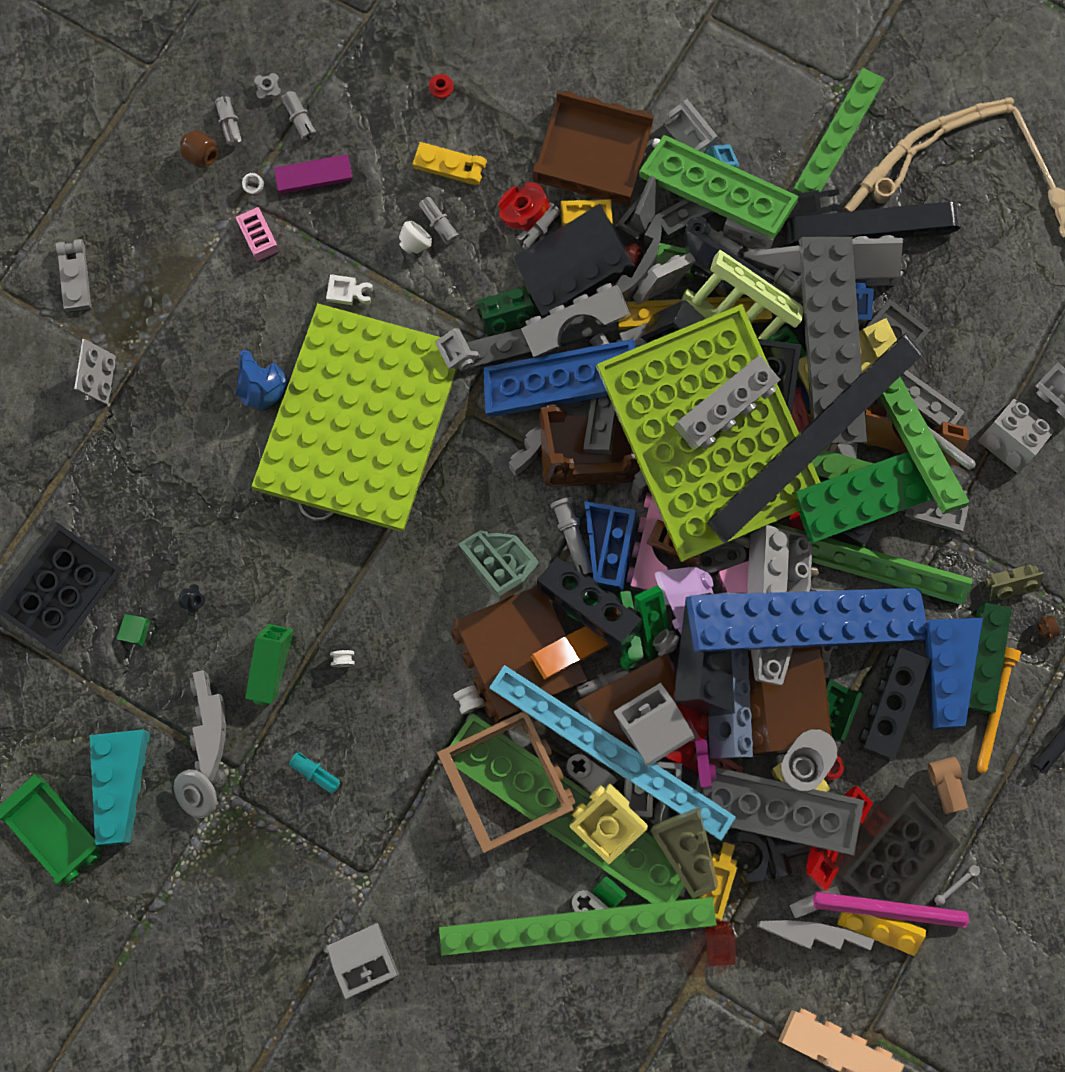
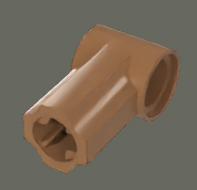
(946, 777)

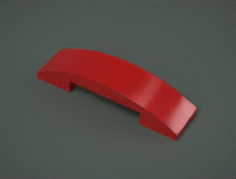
(821, 861)

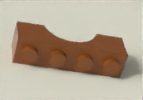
(883, 433)

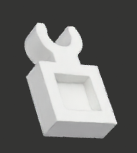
(344, 290)

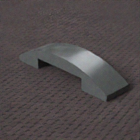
(651, 243)

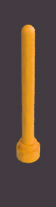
(1011, 657)

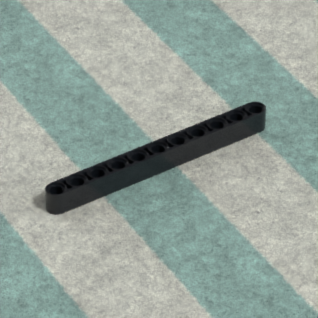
(814, 438)

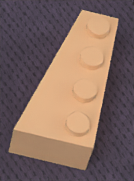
(833, 1048)

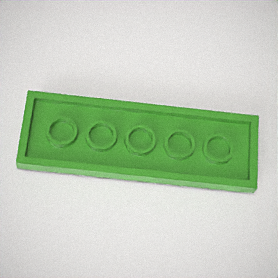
(719, 186)

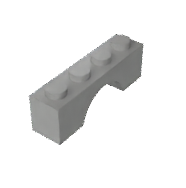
(545, 333)

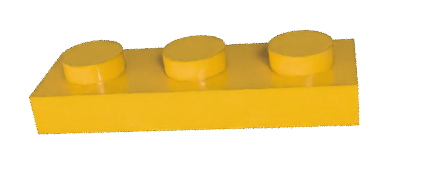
(885, 930)

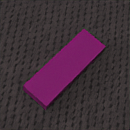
(313, 174)

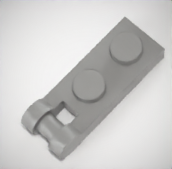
(73, 276)

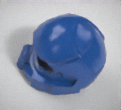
(257, 385)

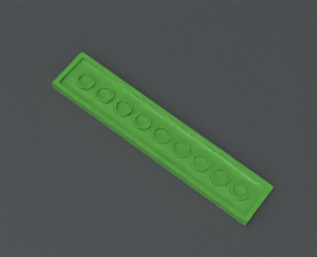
(523, 784)

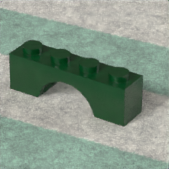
(989, 658)

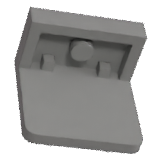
(1016, 435)

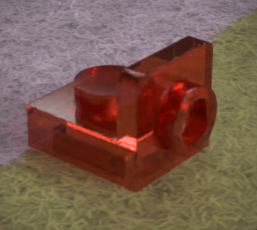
(720, 944)

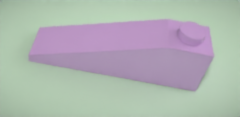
(679, 584)

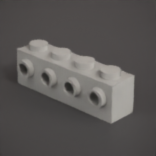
(727, 402)

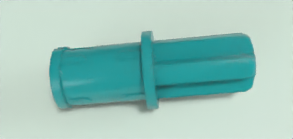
(314, 772)

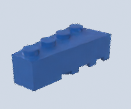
(950, 673)

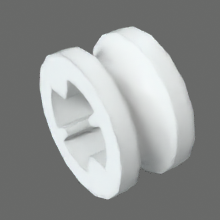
(342, 658)

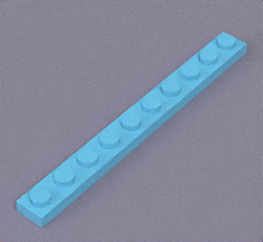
(609, 750)

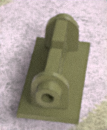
(1025, 579)

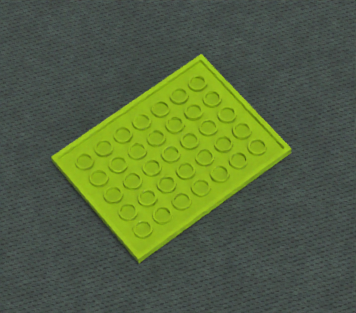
(661, 385)
(357, 419)

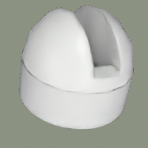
(252, 177)

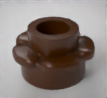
(1048, 628)

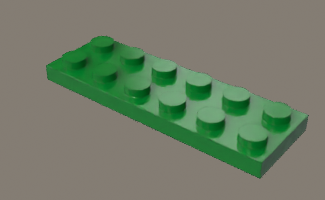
(860, 496)

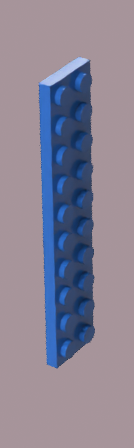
(805, 619)

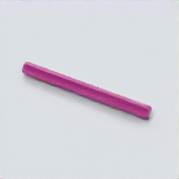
(890, 909)

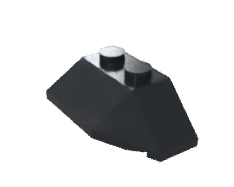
(703, 251)

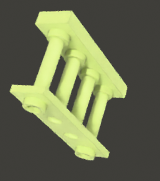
(749, 284)

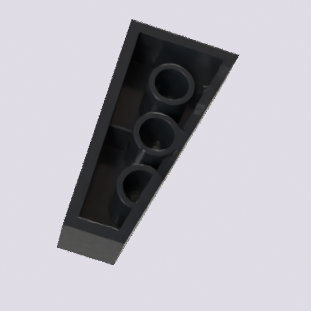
(703, 678)

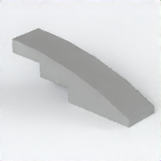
(806, 932)

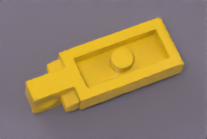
(725, 871)

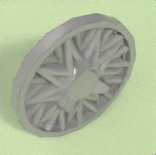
(195, 793)

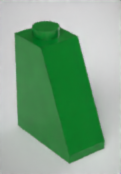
(268, 663)

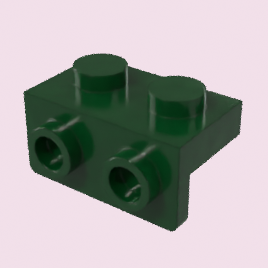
(506, 311)
(842, 708)

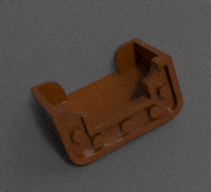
(567, 462)
(601, 704)

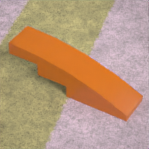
(569, 651)

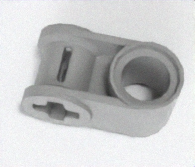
(593, 775)

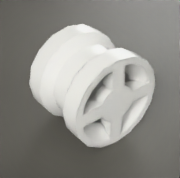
(469, 699)

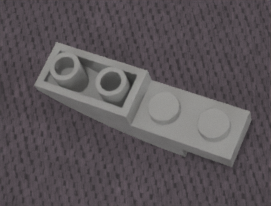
(209, 737)

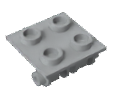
(94, 372)

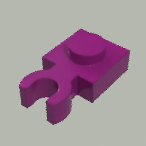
(706, 772)

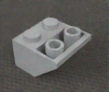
(654, 724)
(362, 960)

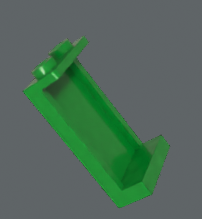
(50, 830)

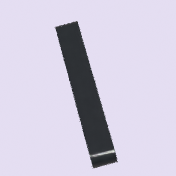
(875, 223)

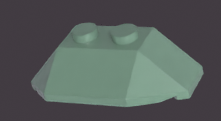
(499, 562)

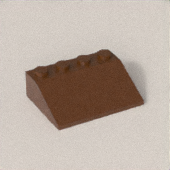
(790, 709)

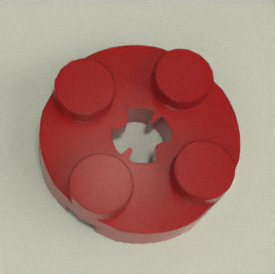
(524, 217)

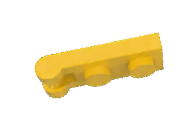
(449, 163)

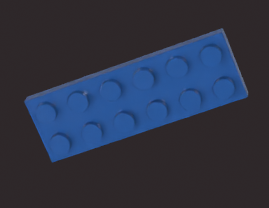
(548, 379)

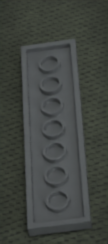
(831, 325)

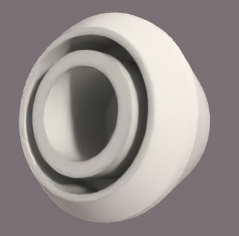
(414, 238)

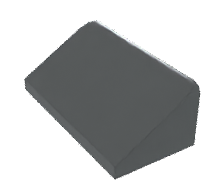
(646, 207)

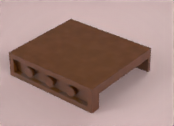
(593, 148)
(509, 636)

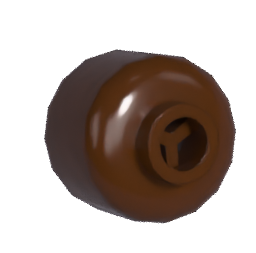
(198, 149)

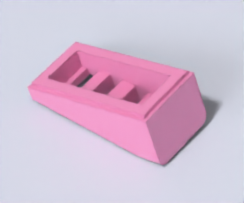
(265, 249)

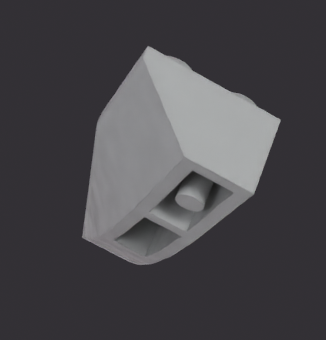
(875, 260)
(777, 563)

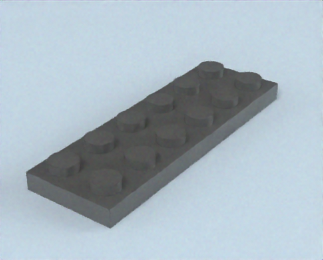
(785, 813)

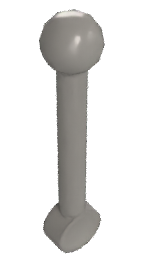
(972, 871)

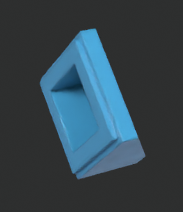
(723, 153)

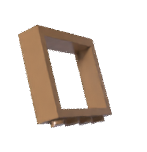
(542, 750)

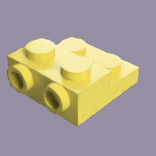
(607, 823)

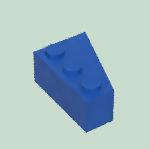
(611, 543)

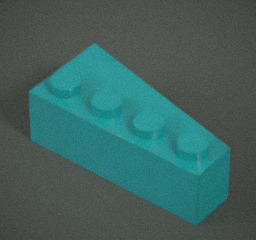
(116, 779)

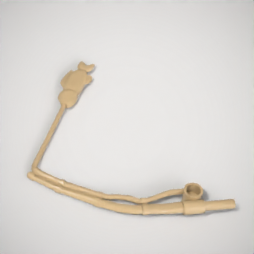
(883, 188)

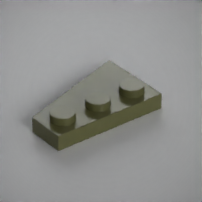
(688, 851)

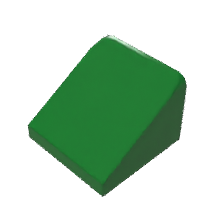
(133, 629)
(609, 893)

